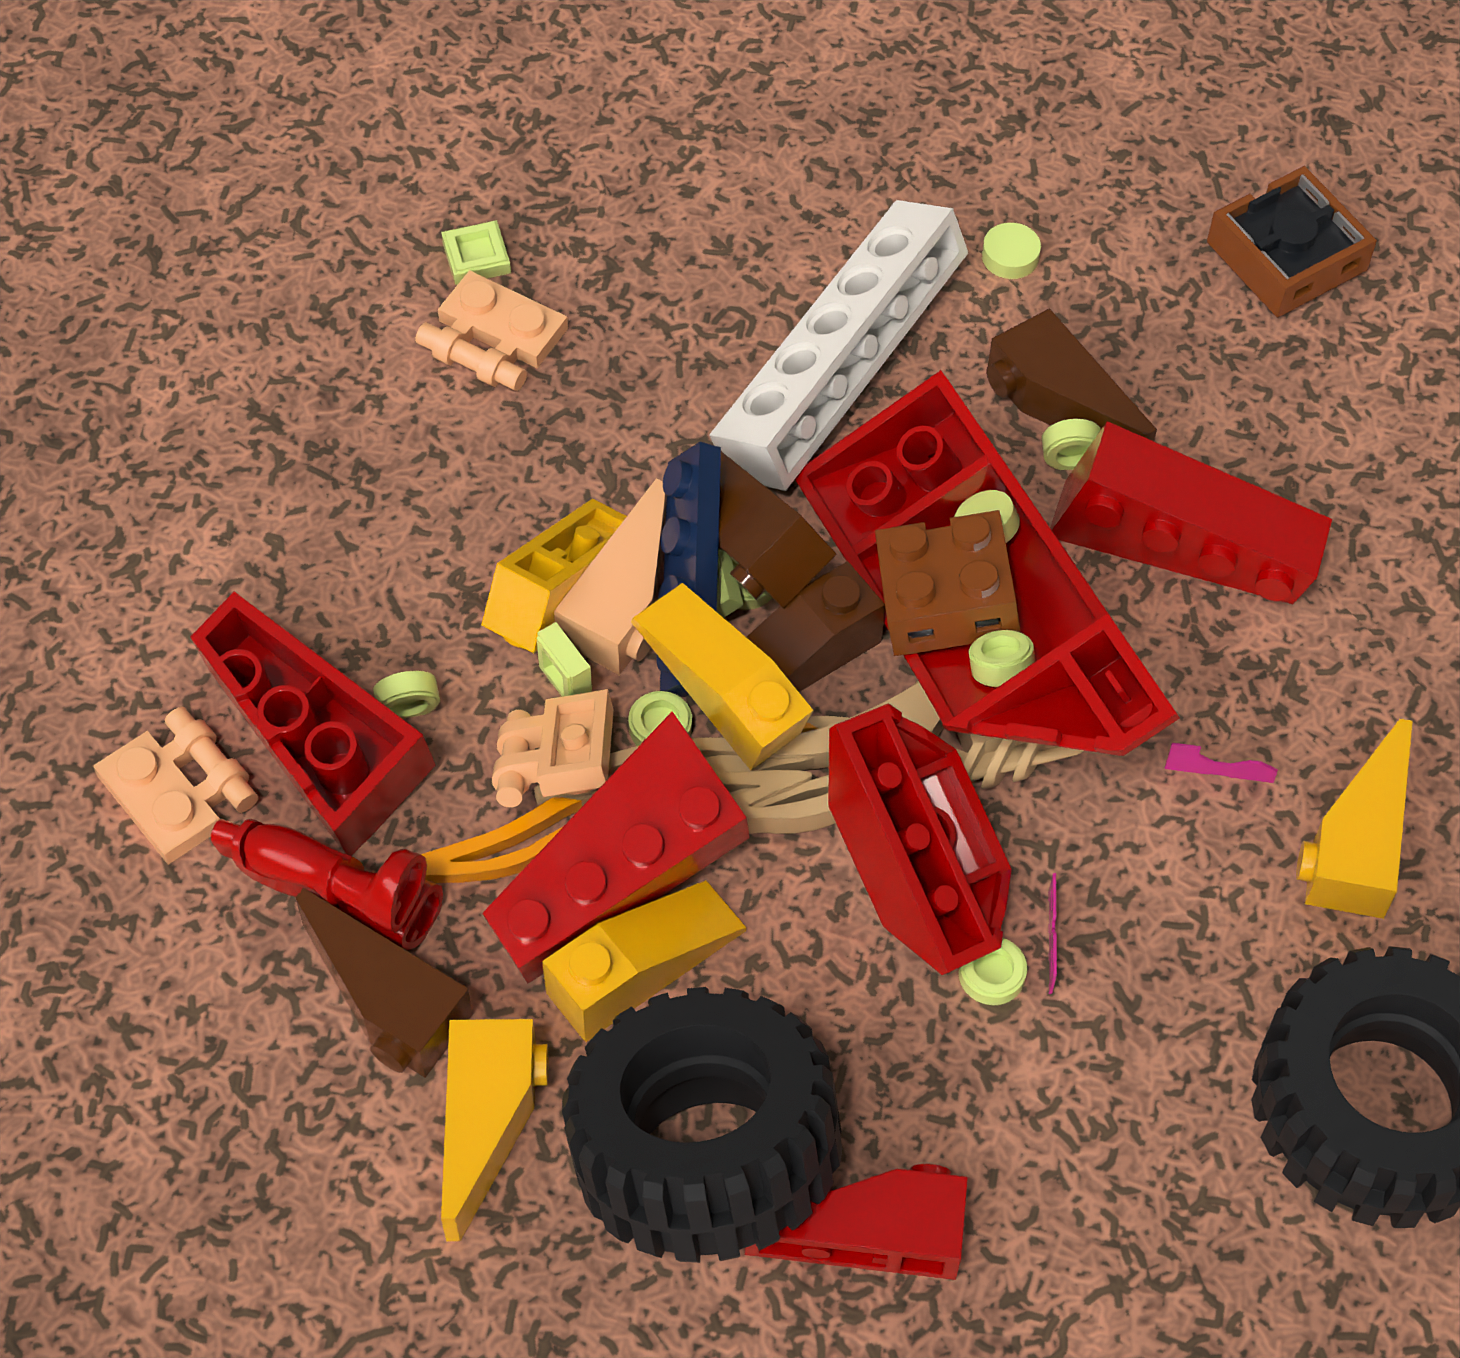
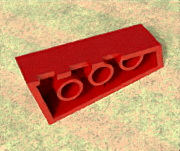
(1188, 518)
(315, 722)
(624, 848)

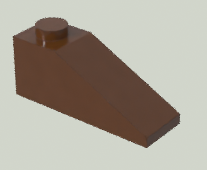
(1057, 378)
(766, 537)
(822, 627)
(390, 991)

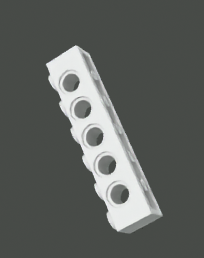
(841, 342)

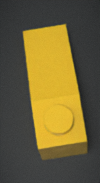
(543, 571)
(724, 675)
(1359, 841)
(636, 955)
(487, 1106)

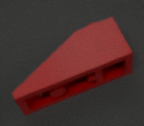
(885, 1224)

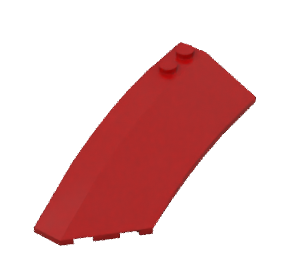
(919, 467)

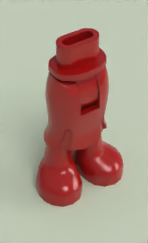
(390, 902)

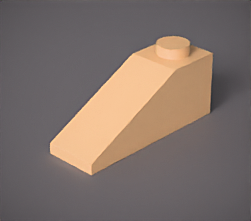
(618, 587)

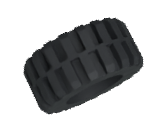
(1314, 1124)
(716, 1190)

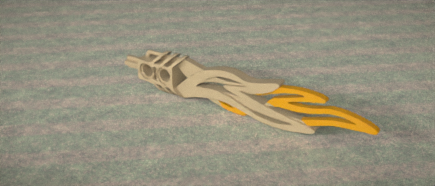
(772, 796)

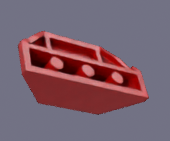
(918, 837)

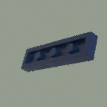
(691, 532)

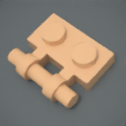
(498, 318)
(572, 745)
(160, 797)

